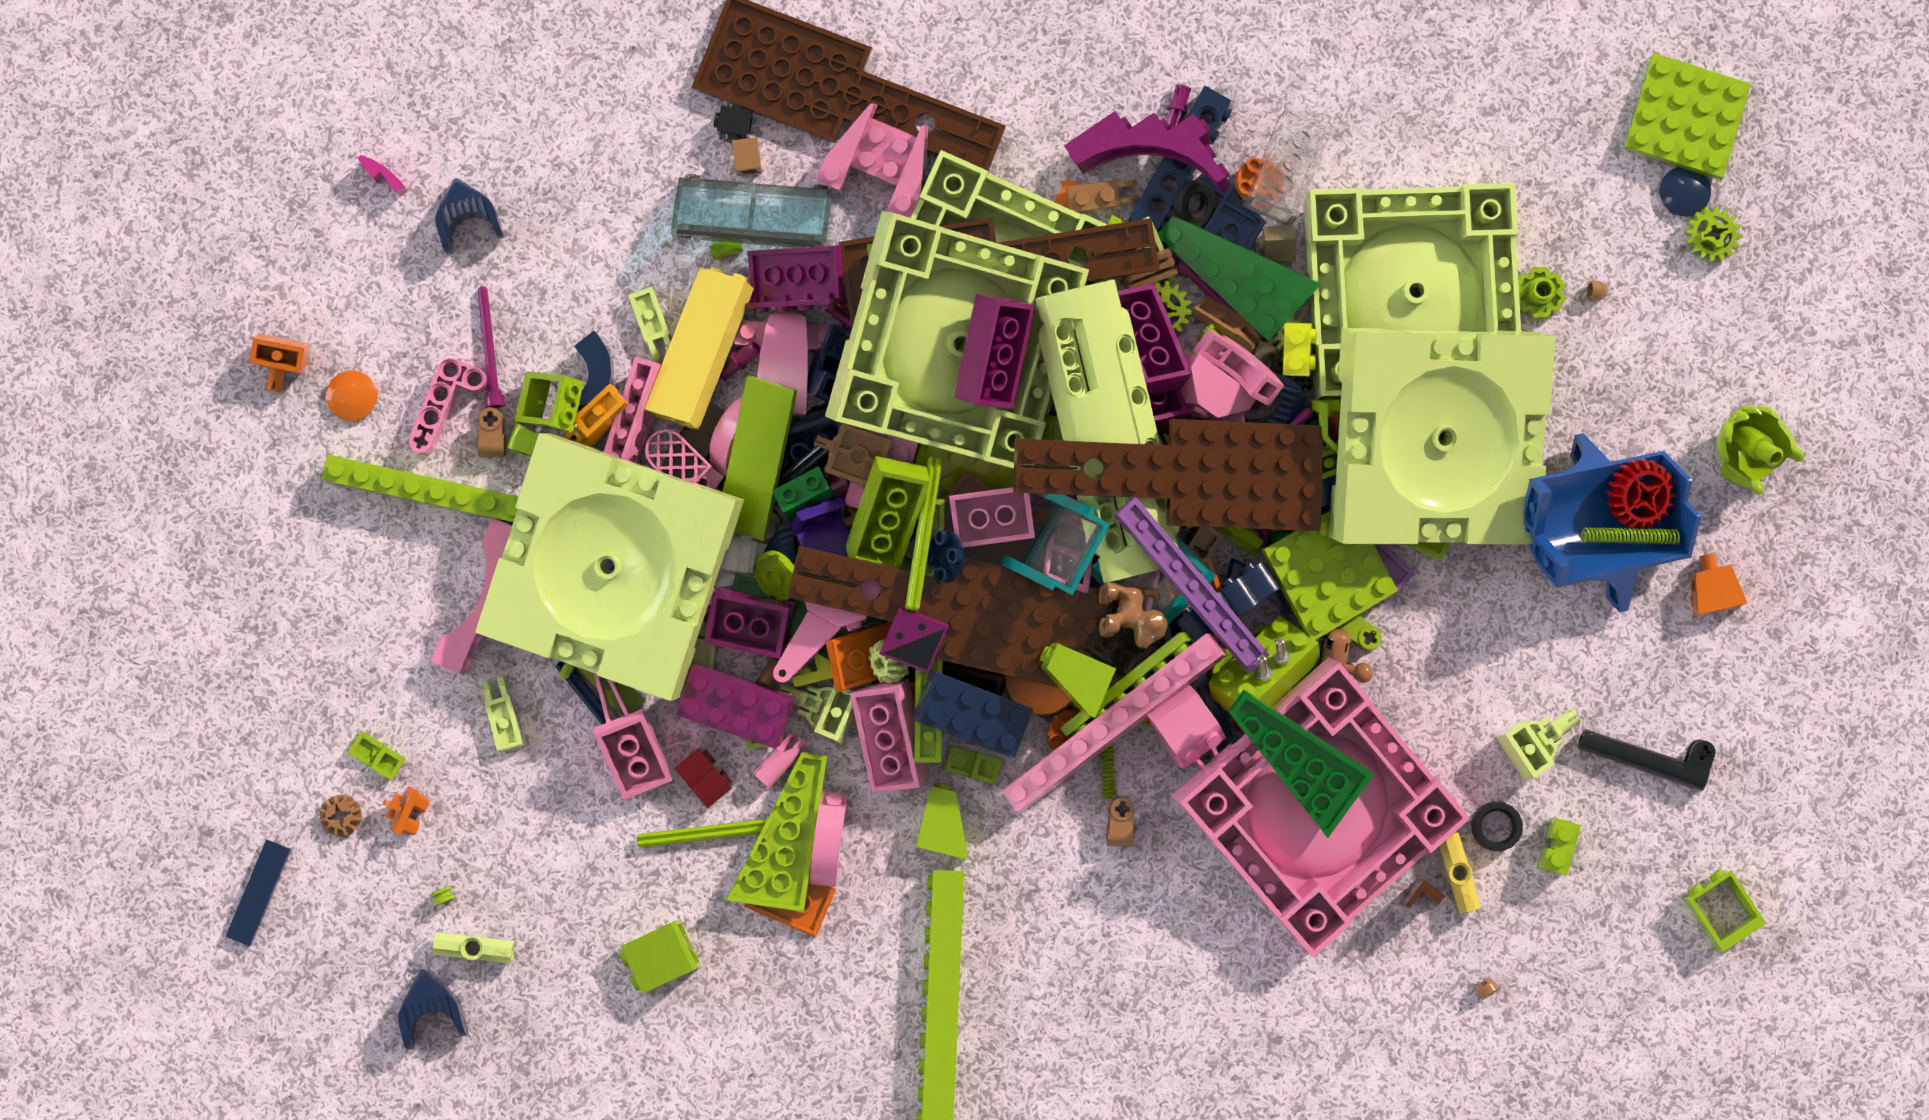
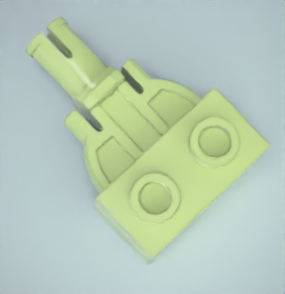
(829, 710)
(1532, 745)

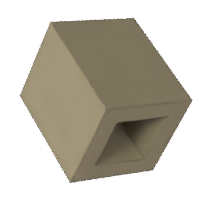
(1278, 243)

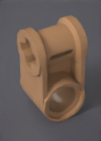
(491, 438)
(1120, 828)

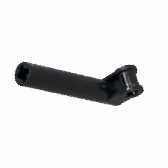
(1691, 772)

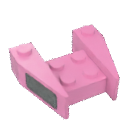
(881, 153)

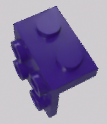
(822, 526)

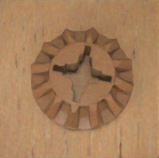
(350, 822)

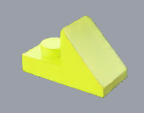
(808, 677)

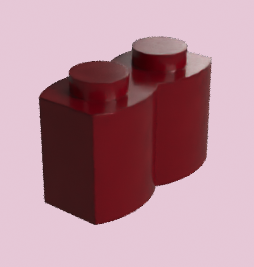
(703, 777)

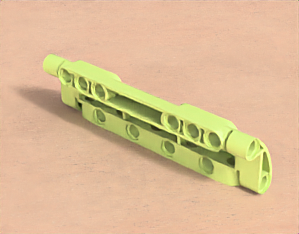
(1113, 409)

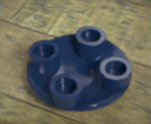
(1685, 192)
(945, 556)

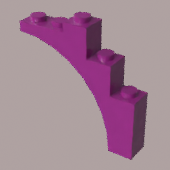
(1152, 136)

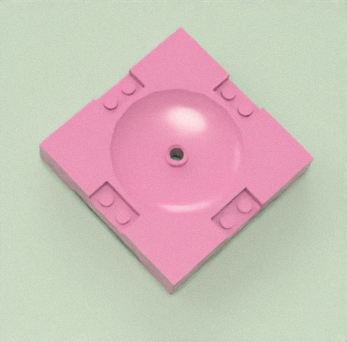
(1280, 851)

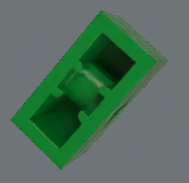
(803, 491)

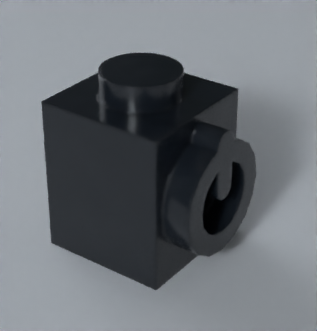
(733, 123)

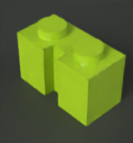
(1562, 846)

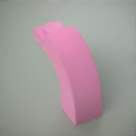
(1241, 365)
(723, 438)
(828, 839)

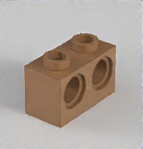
(1203, 541)

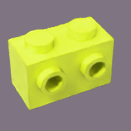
(1298, 349)

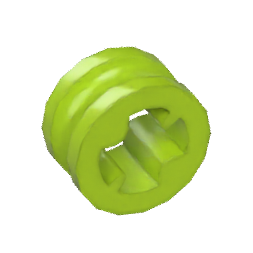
(442, 896)

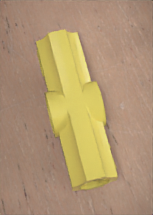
(1464, 889)

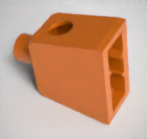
(1715, 587)

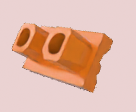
(402, 822)

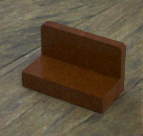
(1425, 889)

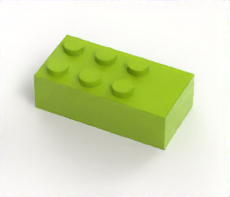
(887, 512)

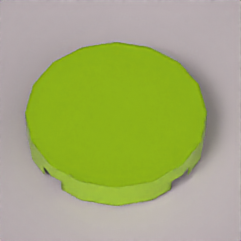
(774, 574)

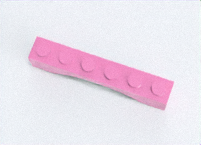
(457, 646)

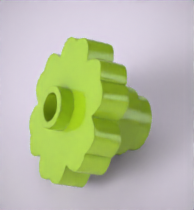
(1549, 284)

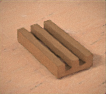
(1166, 253)

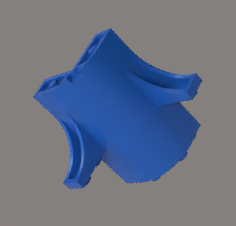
(1569, 501)

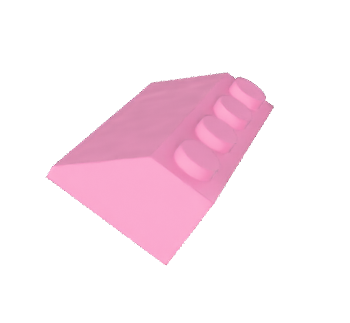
(888, 736)

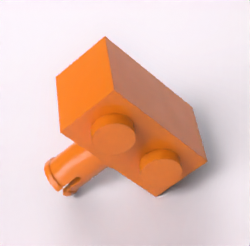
(278, 355)

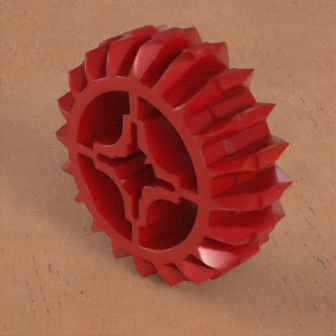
(1631, 493)

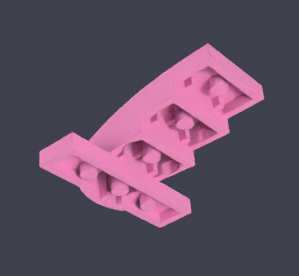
(784, 350)

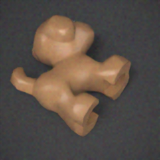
(1146, 625)

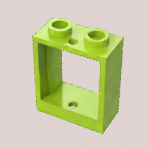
(534, 398)
(1739, 932)

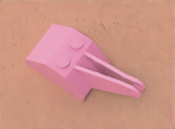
(1213, 393)
(818, 626)
(1186, 728)
(630, 747)

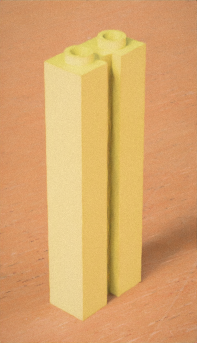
(699, 347)

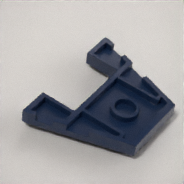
(1232, 219)

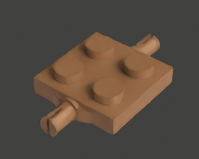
(853, 452)

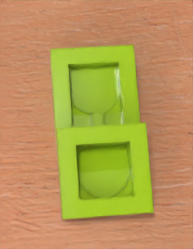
(376, 755)
(972, 765)

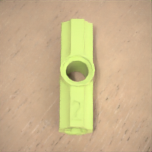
(457, 946)

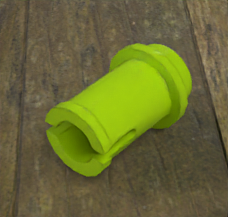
(724, 249)

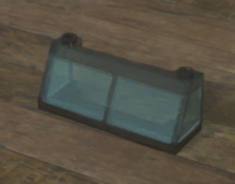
(751, 213)

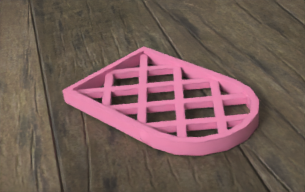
(696, 479)

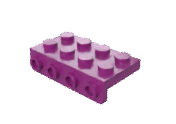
(796, 278)

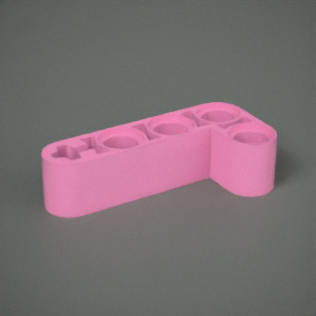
(443, 408)

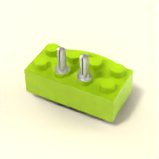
(1289, 660)

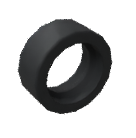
(1511, 812)

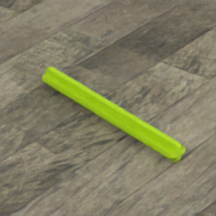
(923, 536)
(700, 833)

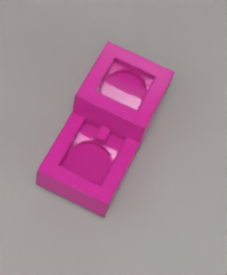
(378, 172)

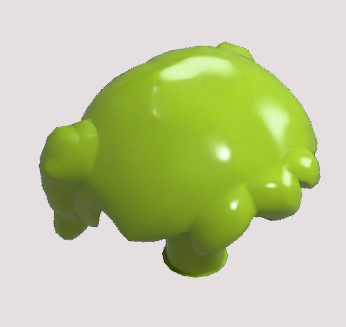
(1753, 446)

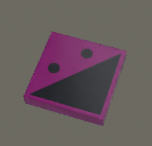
(913, 639)

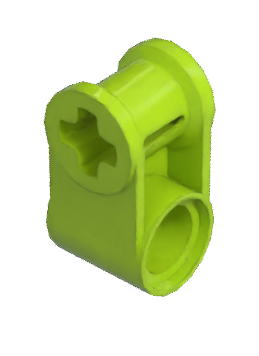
(522, 440)
(1357, 627)

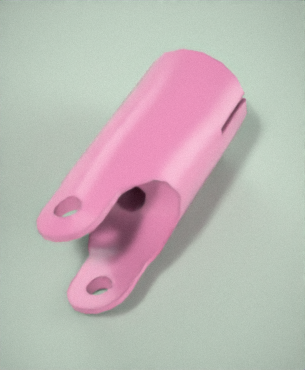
(779, 760)

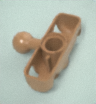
(1362, 672)

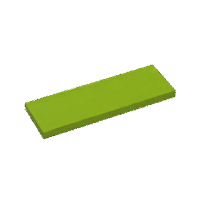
(759, 452)

